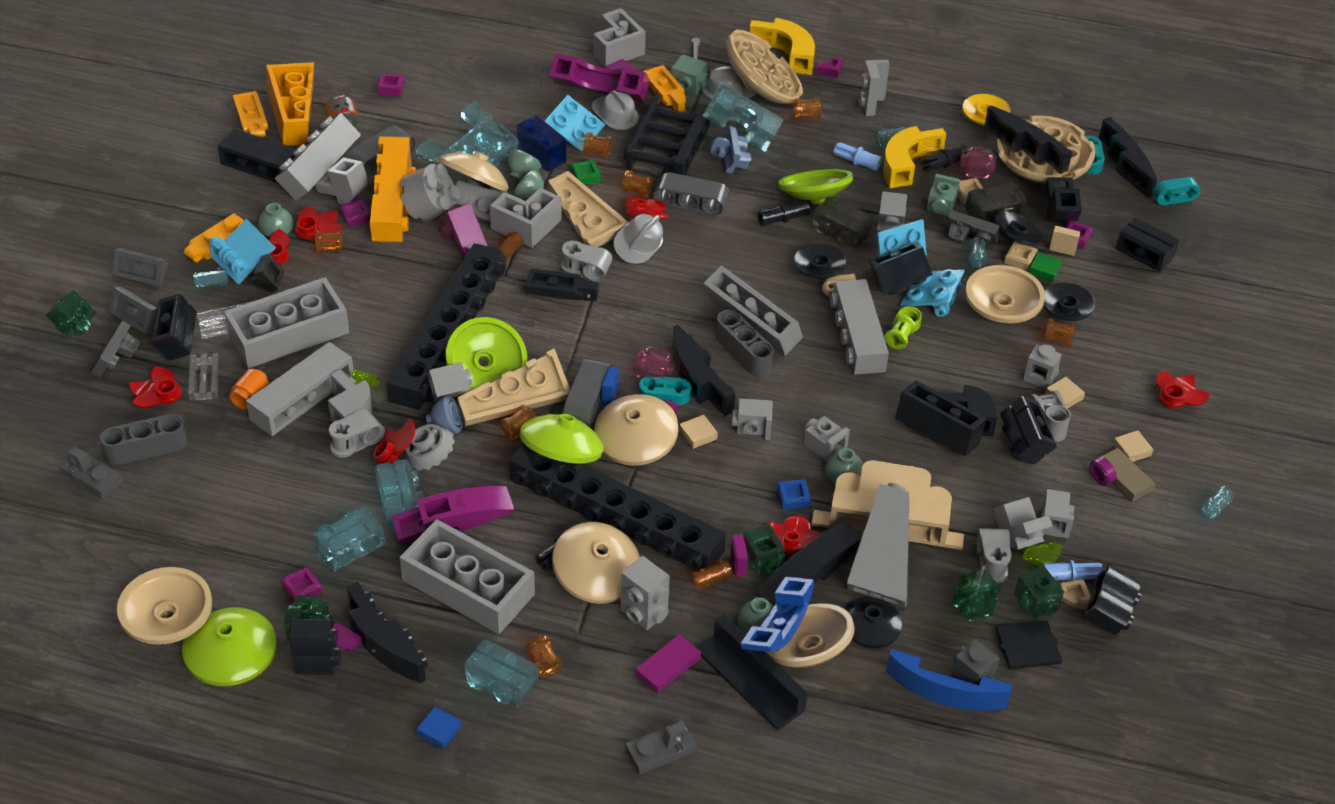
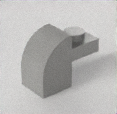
(344, 180)
(892, 210)
(348, 396)
(1021, 522)

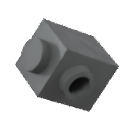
(974, 662)

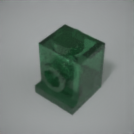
(767, 554)

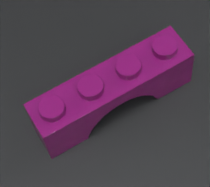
(582, 75)

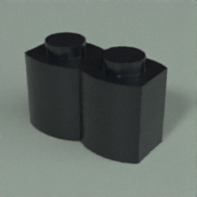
(1113, 600)
(314, 647)

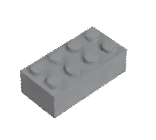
(286, 322)
(467, 576)

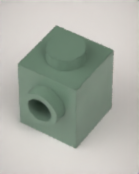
(690, 73)

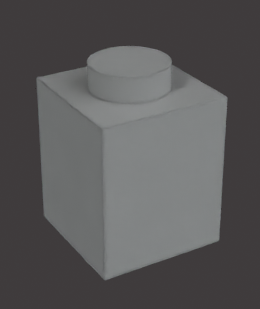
(449, 381)

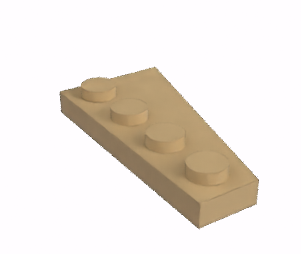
(533, 385)

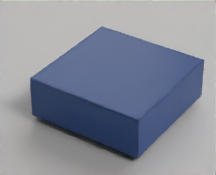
(610, 385)
(793, 494)
(439, 727)

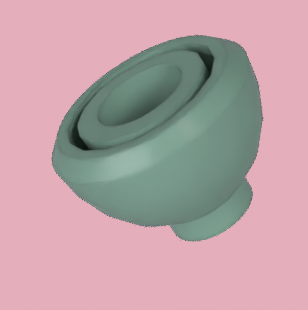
(521, 164)
(529, 185)
(275, 218)
(843, 462)
(753, 614)

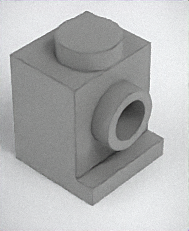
(1046, 360)
(753, 417)
(825, 437)
(1060, 513)

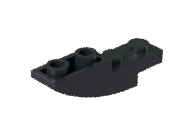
(694, 366)
(384, 639)

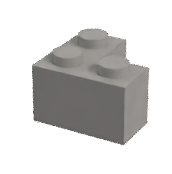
(618, 38)
(528, 218)

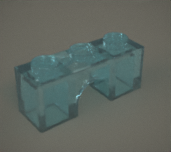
(732, 106)

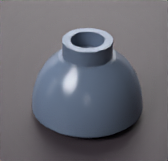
(446, 415)

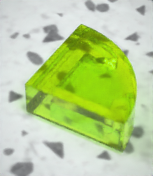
(359, 376)
(1043, 553)

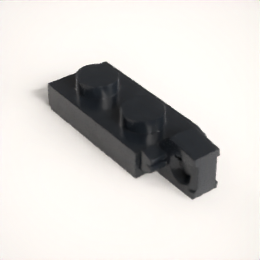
(560, 285)

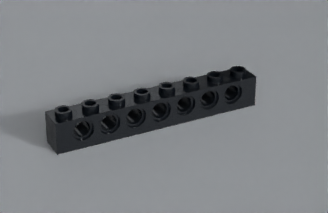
(457, 304)
(620, 506)

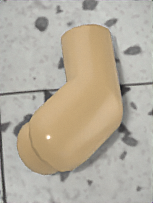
(829, 285)

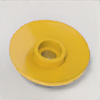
(976, 106)

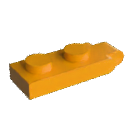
(251, 113)
(199, 246)

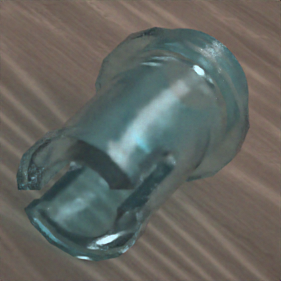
(884, 135)
(978, 257)
(211, 278)
(1213, 507)

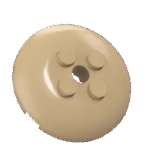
(762, 69)
(1067, 134)

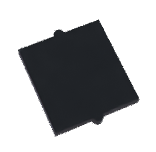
(1028, 644)

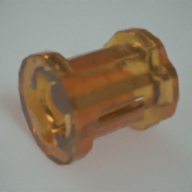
(799, 106)
(598, 144)
(637, 184)
(329, 241)
(1059, 332)
(512, 426)
(544, 656)

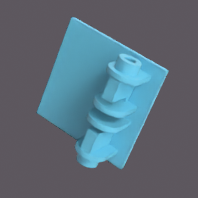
(574, 122)
(901, 236)
(240, 250)
(938, 290)

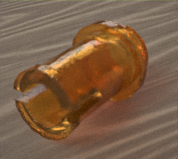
(512, 242)
(714, 573)

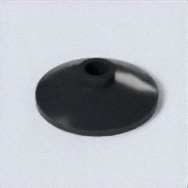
(1018, 228)
(820, 261)
(1068, 302)
(876, 630)

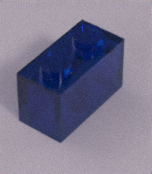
(542, 142)

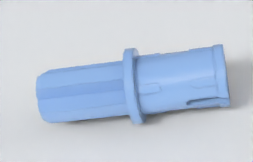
(858, 156)
(1073, 571)

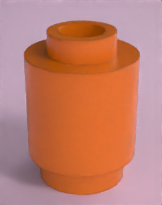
(249, 383)

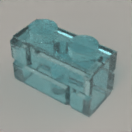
(397, 488)
(348, 538)
(501, 673)

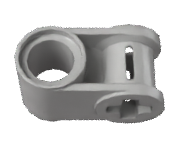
(588, 260)
(1055, 413)
(355, 430)
(994, 552)

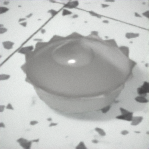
(429, 447)

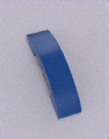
(785, 617)
(944, 689)

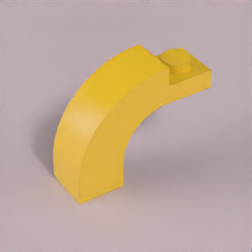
(790, 39)
(904, 147)

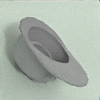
(728, 77)
(616, 110)
(639, 239)

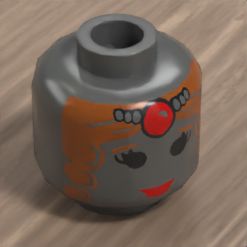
(344, 105)

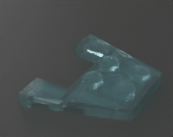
(485, 137)

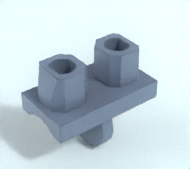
(731, 150)

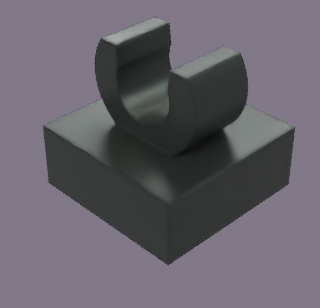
(268, 273)

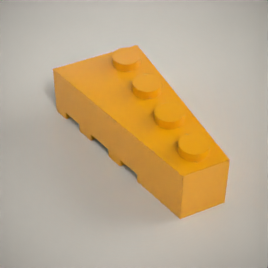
(291, 99)
(388, 212)

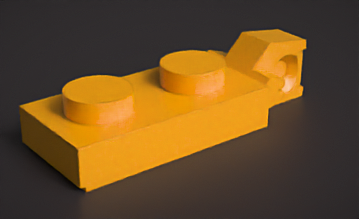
(668, 87)

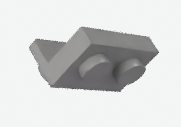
(873, 85)
(478, 197)

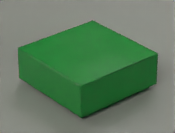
(586, 172)
(1045, 266)

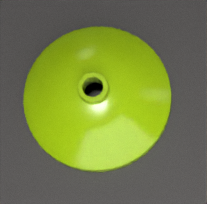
(816, 184)
(486, 340)
(562, 438)
(230, 657)

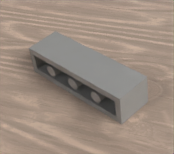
(317, 156)
(764, 316)
(859, 327)
(298, 389)

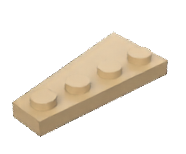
(587, 212)

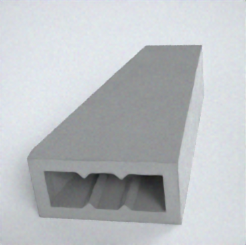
(882, 556)

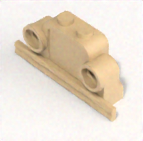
(927, 509)

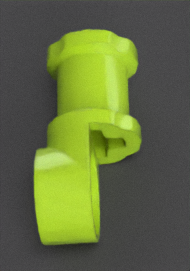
(903, 327)

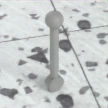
(695, 42)

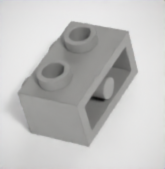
(644, 593)

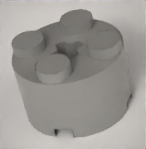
(429, 192)

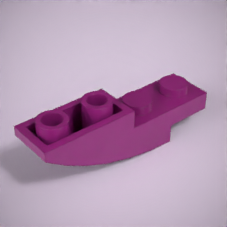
(458, 508)

